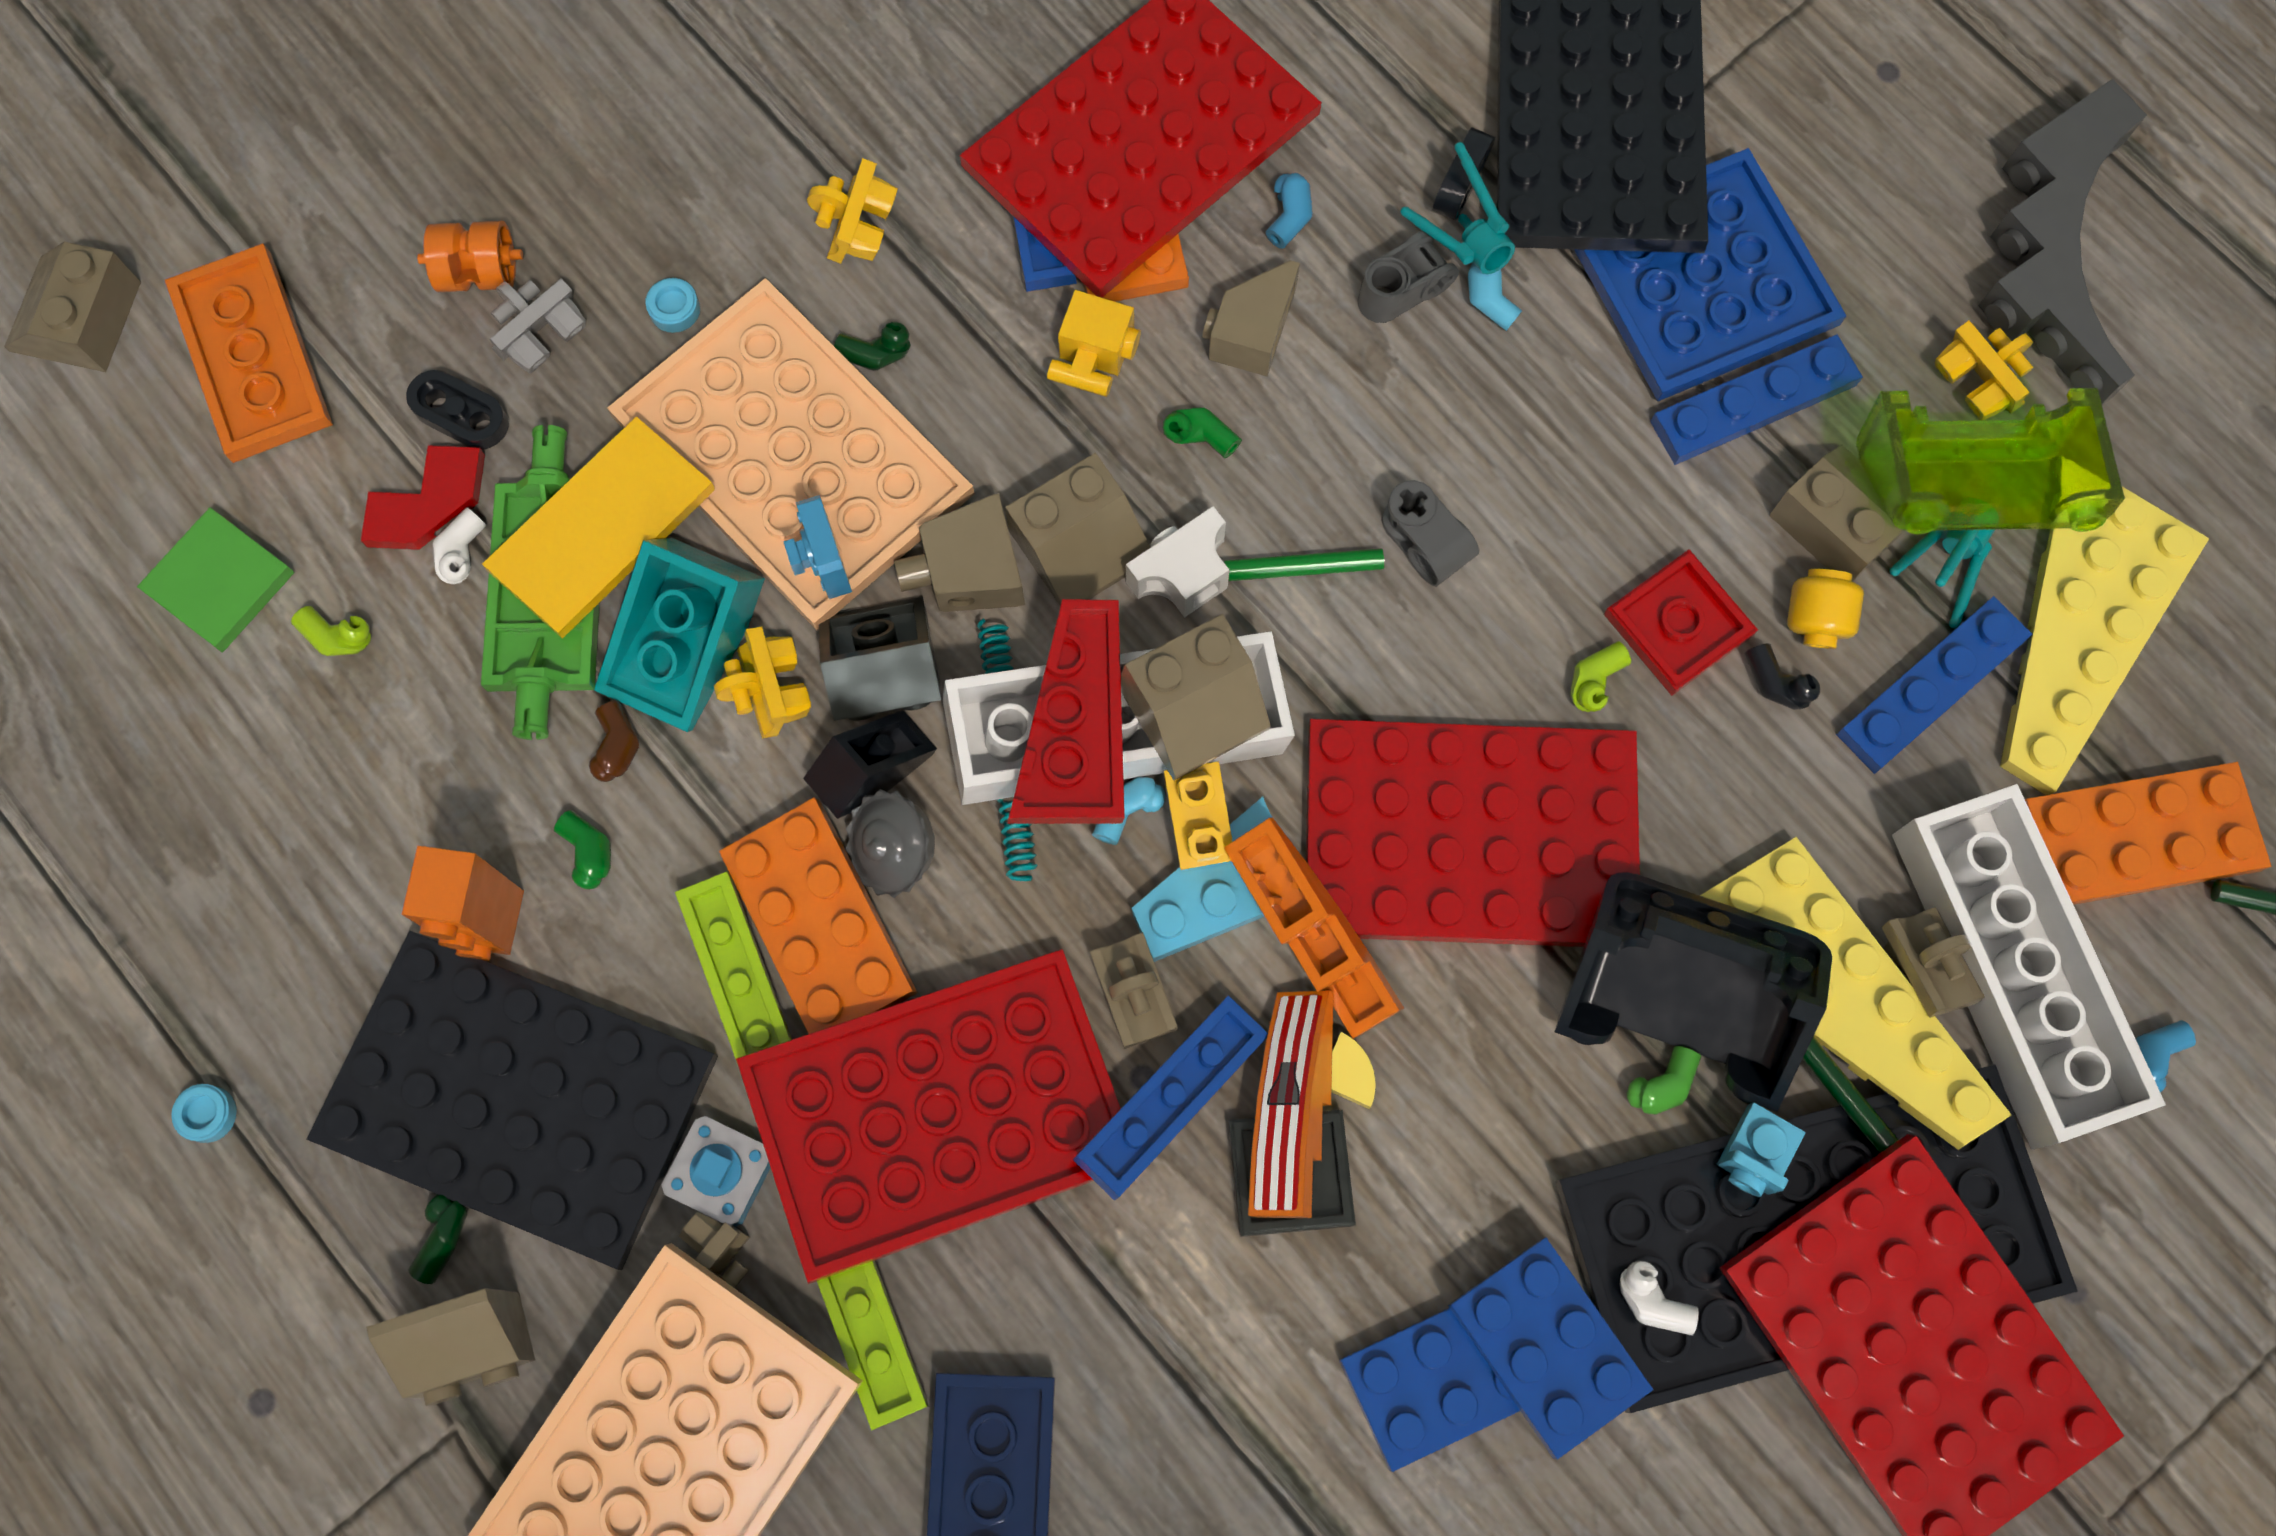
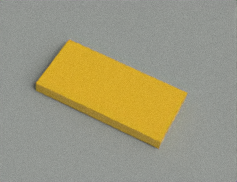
(595, 526)

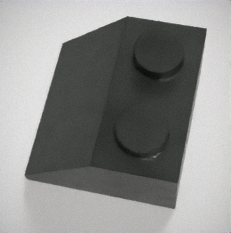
(878, 660)

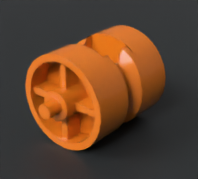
(464, 257)

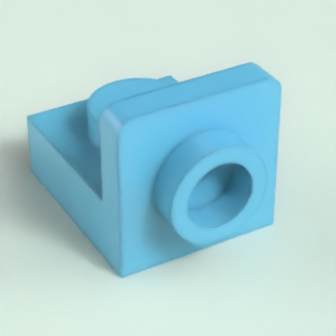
(1760, 1151)

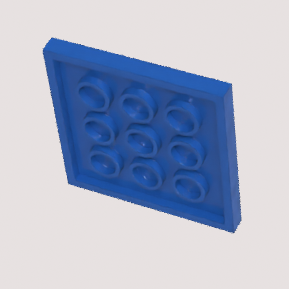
(1722, 307)

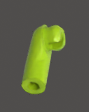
(332, 639)
(1592, 673)

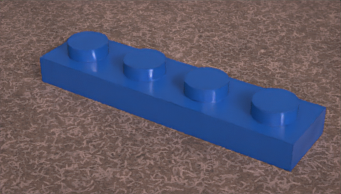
(1756, 399)
(1934, 684)
(1170, 1098)

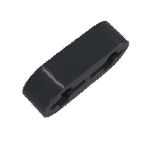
(1456, 184)

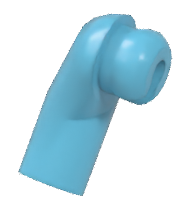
(1487, 296)
(1138, 794)

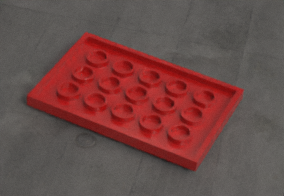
(1139, 137)
(1470, 827)
(930, 1113)
(1921, 1349)

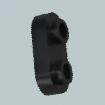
(460, 413)

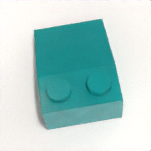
(676, 630)

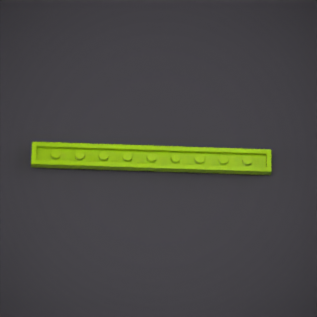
(753, 1023)

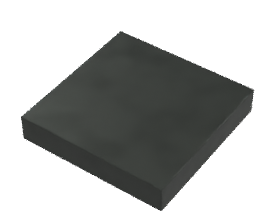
(1330, 1185)

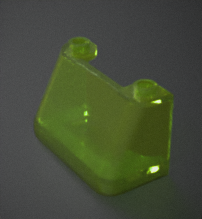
(1992, 473)

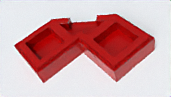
(410, 520)

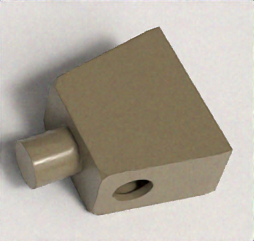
(966, 560)

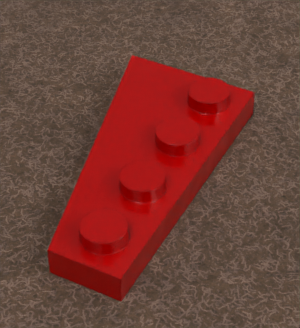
(1076, 732)

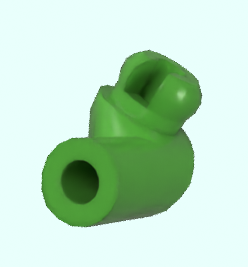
(1667, 1089)

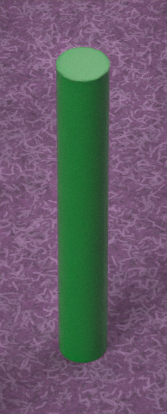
(1305, 564)

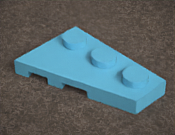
(1199, 900)

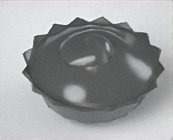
(890, 843)

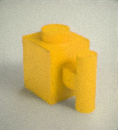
(1094, 337)

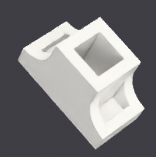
(1183, 564)

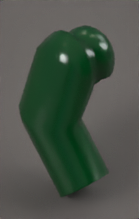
(878, 353)
(442, 1240)

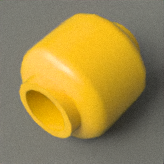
(1825, 607)

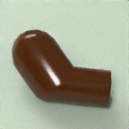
(618, 746)

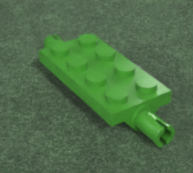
(518, 646)

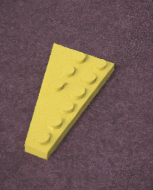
(2089, 622)
(1871, 1007)

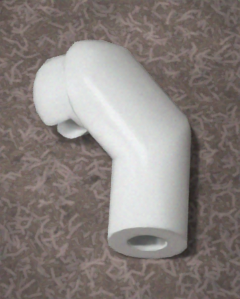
(1649, 1303)

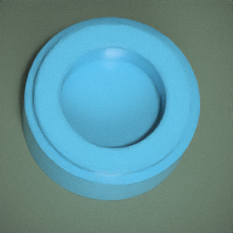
(672, 305)
(204, 1113)

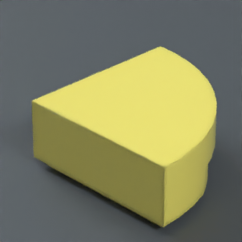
(1352, 1072)

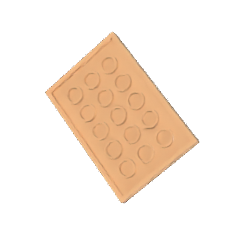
(787, 419)
(677, 1420)

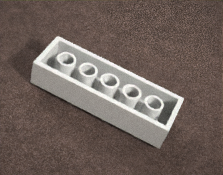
(994, 713)
(2046, 998)

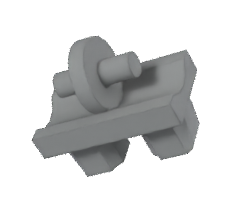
(517, 337)

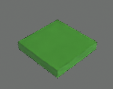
(216, 579)

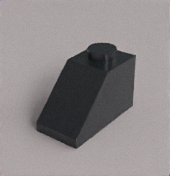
(867, 760)

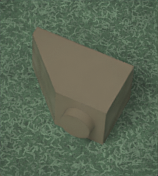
(1252, 320)

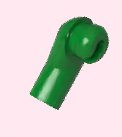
(1200, 426)
(591, 849)

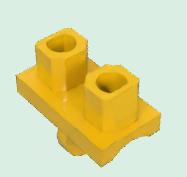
(865, 194)
(2001, 386)
(760, 661)
(1199, 816)

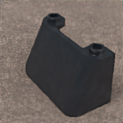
(1700, 982)

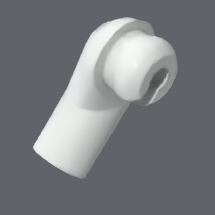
(452, 548)

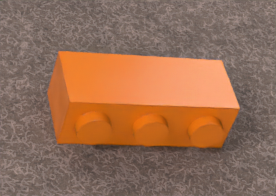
(462, 902)

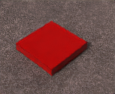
(1680, 622)

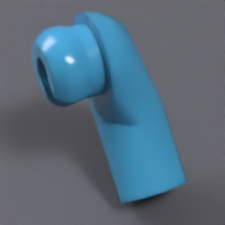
(1297, 208)
(2162, 1043)

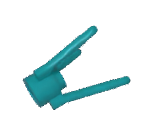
(1483, 239)
(1960, 545)

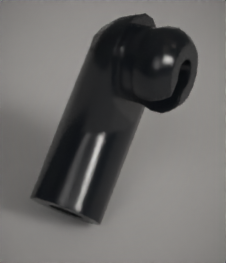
(1779, 686)

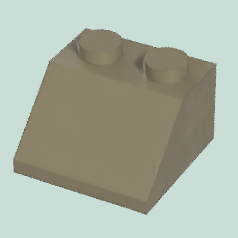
(74, 307)
(1837, 514)
(1077, 530)
(1196, 696)
(454, 1344)

